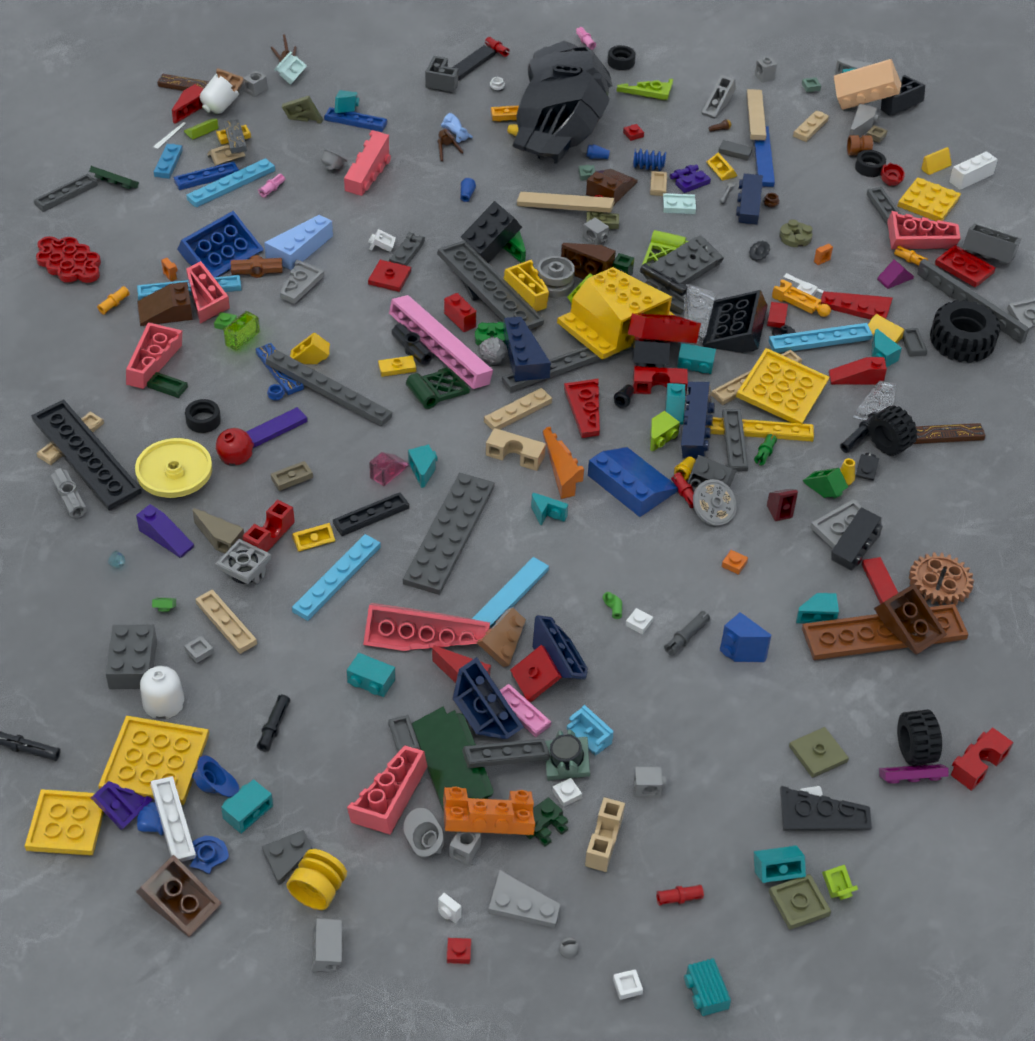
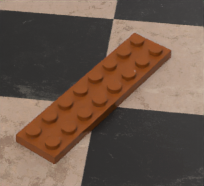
(870, 635)

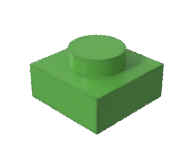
(223, 320)
(164, 604)

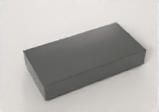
(735, 150)
(914, 342)
(403, 732)

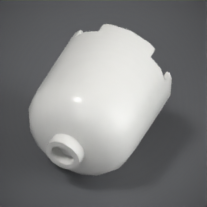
(217, 95)
(161, 692)

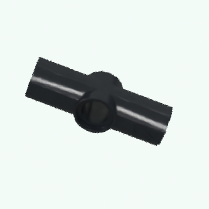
(412, 344)

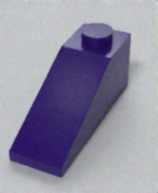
(163, 531)

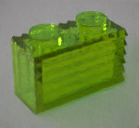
(241, 330)

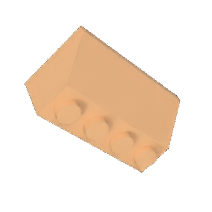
(867, 84)

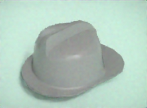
(332, 160)
(424, 832)

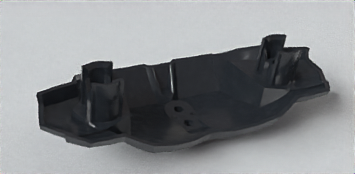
(562, 100)

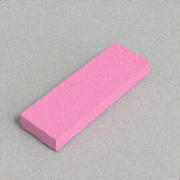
(528, 715)

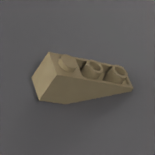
(218, 531)

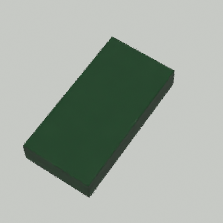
(167, 385)

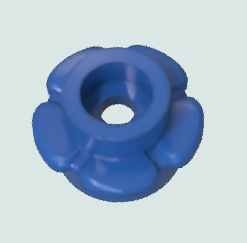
(275, 392)

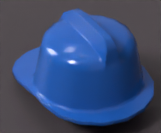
(213, 778)

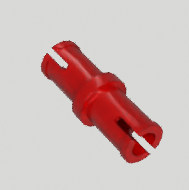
(498, 46)
(684, 488)
(679, 895)

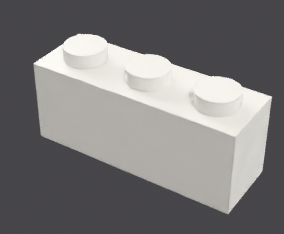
(973, 170)

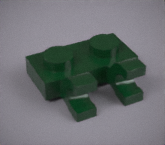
(544, 815)

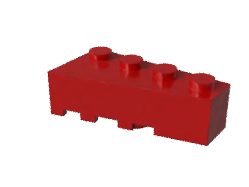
(663, 328)

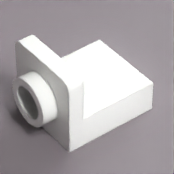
(382, 240)

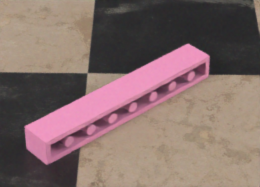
(441, 342)

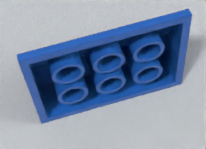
(219, 244)
(630, 479)

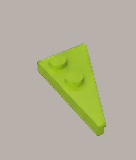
(648, 89)

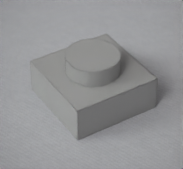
(199, 649)

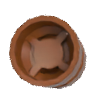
(856, 144)

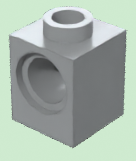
(765, 69)
(255, 83)
(595, 231)
(648, 781)
(465, 852)

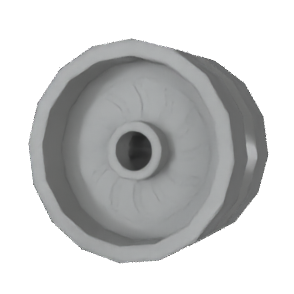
(557, 275)

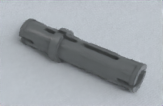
(682, 637)

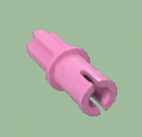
(585, 38)
(271, 185)

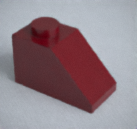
(782, 503)

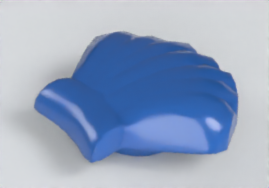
(149, 819)
(209, 853)

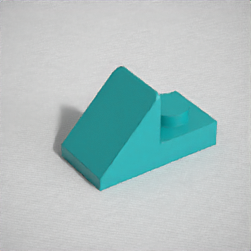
(545, 506)

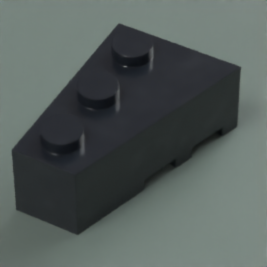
(911, 94)
(857, 539)

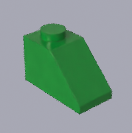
(827, 482)

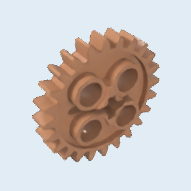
(955, 585)

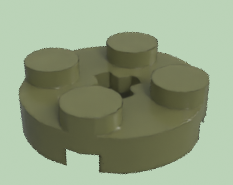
(802, 231)

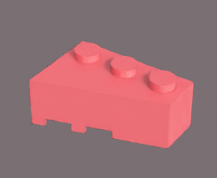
(206, 292)

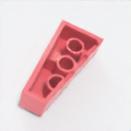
(368, 164)
(921, 233)
(152, 353)
(390, 792)

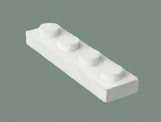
(172, 819)

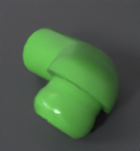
(614, 603)

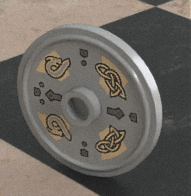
(714, 502)

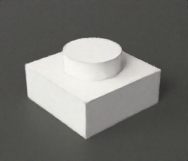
(808, 288)
(639, 621)
(567, 792)
(449, 908)
(627, 984)

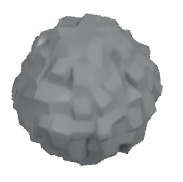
(492, 351)

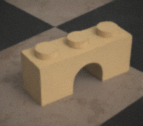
(502, 443)
(605, 835)

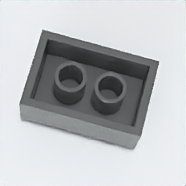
(991, 243)
(130, 655)

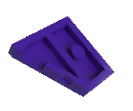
(120, 803)

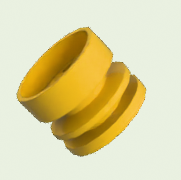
(316, 879)

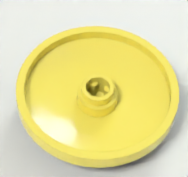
(173, 467)

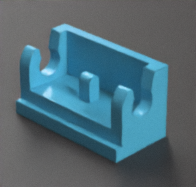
(589, 725)

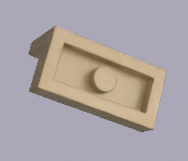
(223, 154)

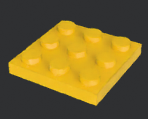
(929, 199)
(64, 823)

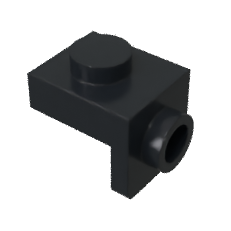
(867, 466)

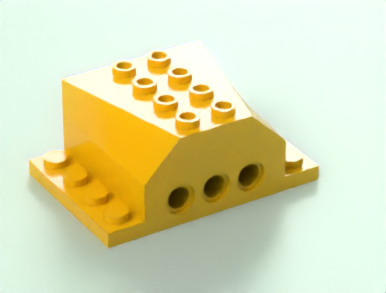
(605, 307)

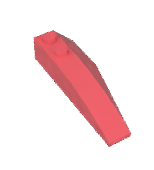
(419, 629)

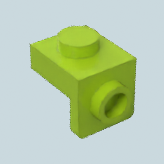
(838, 882)

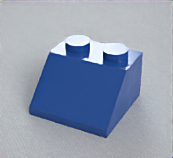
(745, 640)

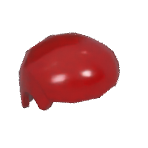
(892, 174)

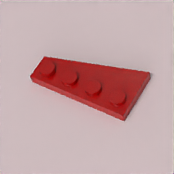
(857, 305)
(584, 403)

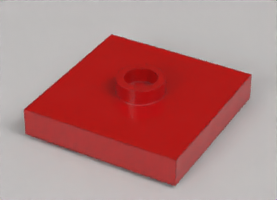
(389, 275)
(535, 673)

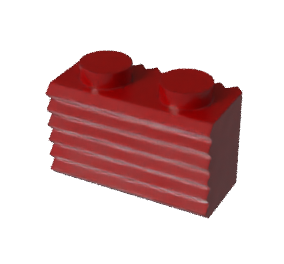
(460, 312)

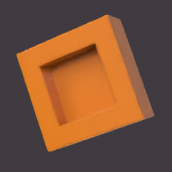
(823, 254)
(169, 269)
(734, 562)

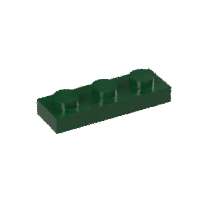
(113, 178)

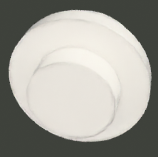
(497, 83)

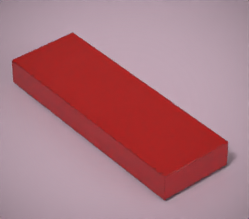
(879, 578)

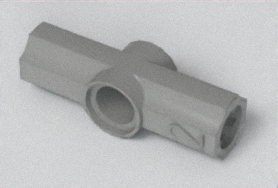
(68, 493)

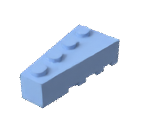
(299, 241)

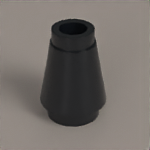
(624, 396)

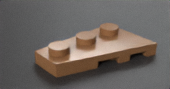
(503, 637)

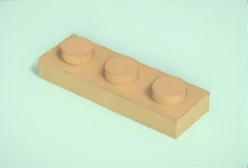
(811, 126)

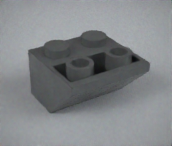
(708, 469)

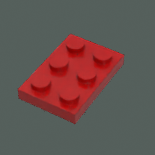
(965, 266)

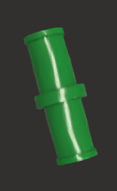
(765, 449)

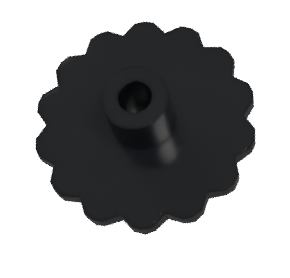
(759, 250)
(783, 330)

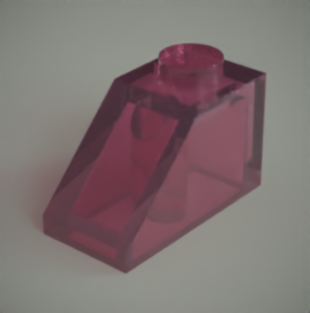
(386, 467)

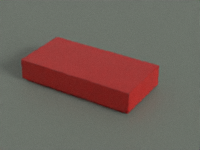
(777, 314)

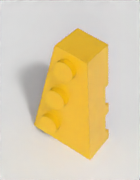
(527, 284)

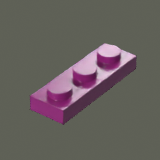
(913, 773)

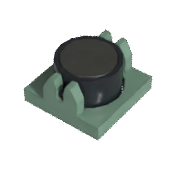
(567, 757)

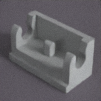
(327, 945)

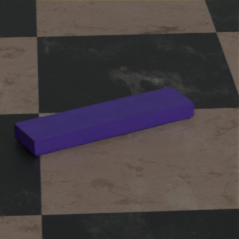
(277, 426)

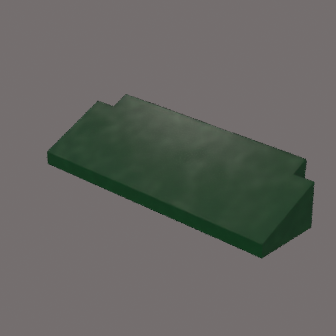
(442, 741)

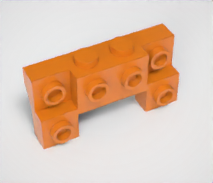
(488, 815)

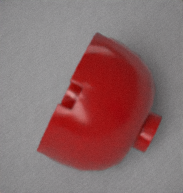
(234, 446)

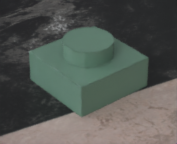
(811, 84)
(586, 171)

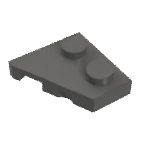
(286, 854)

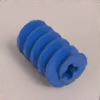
(649, 160)

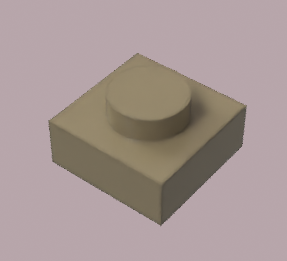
(877, 133)

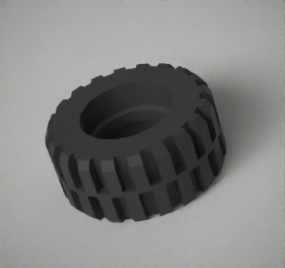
(967, 346)

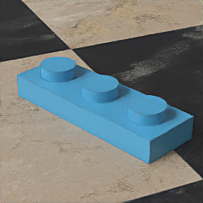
(168, 161)

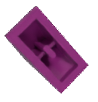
(894, 275)

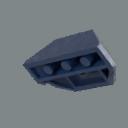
(559, 648)
(484, 703)

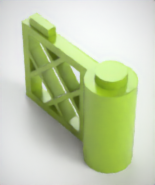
(665, 243)

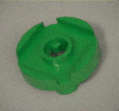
(486, 330)

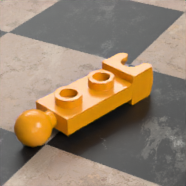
(799, 298)

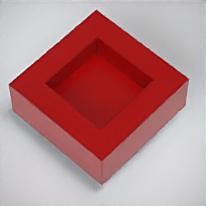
(633, 132)
(459, 950)

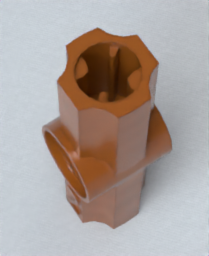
(256, 266)

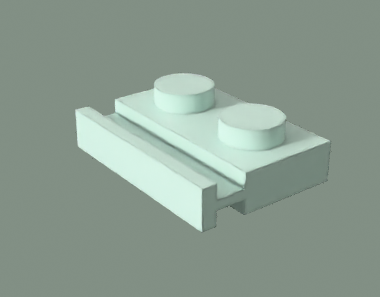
(290, 68)
(679, 203)

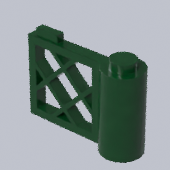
(428, 393)

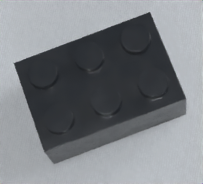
(491, 231)

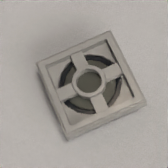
(244, 562)

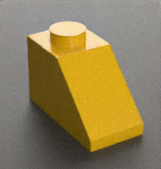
(311, 350)

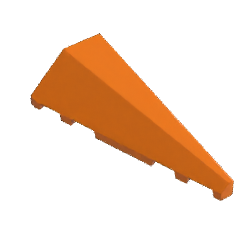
(564, 466)

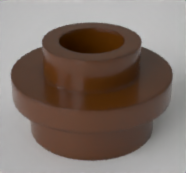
(771, 200)

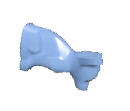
(453, 124)

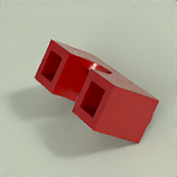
(646, 377)
(278, 521)
(991, 747)

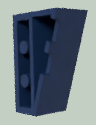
(749, 198)

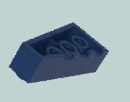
(524, 351)
(697, 420)

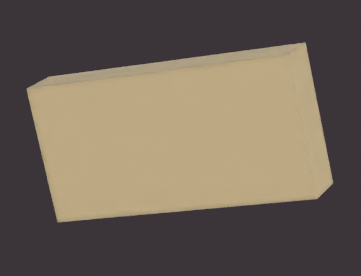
(658, 183)

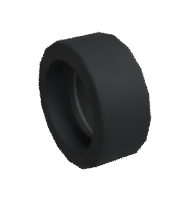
(620, 63)
(870, 156)
(204, 425)

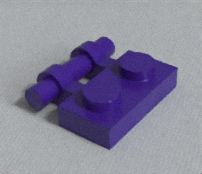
(692, 180)

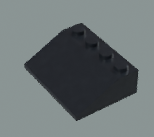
(737, 322)

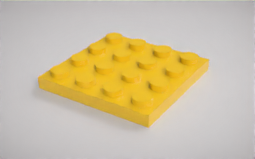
(782, 387)
(154, 751)

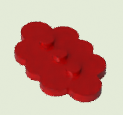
(68, 259)

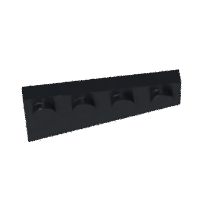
(820, 813)

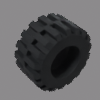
(892, 430)
(919, 737)

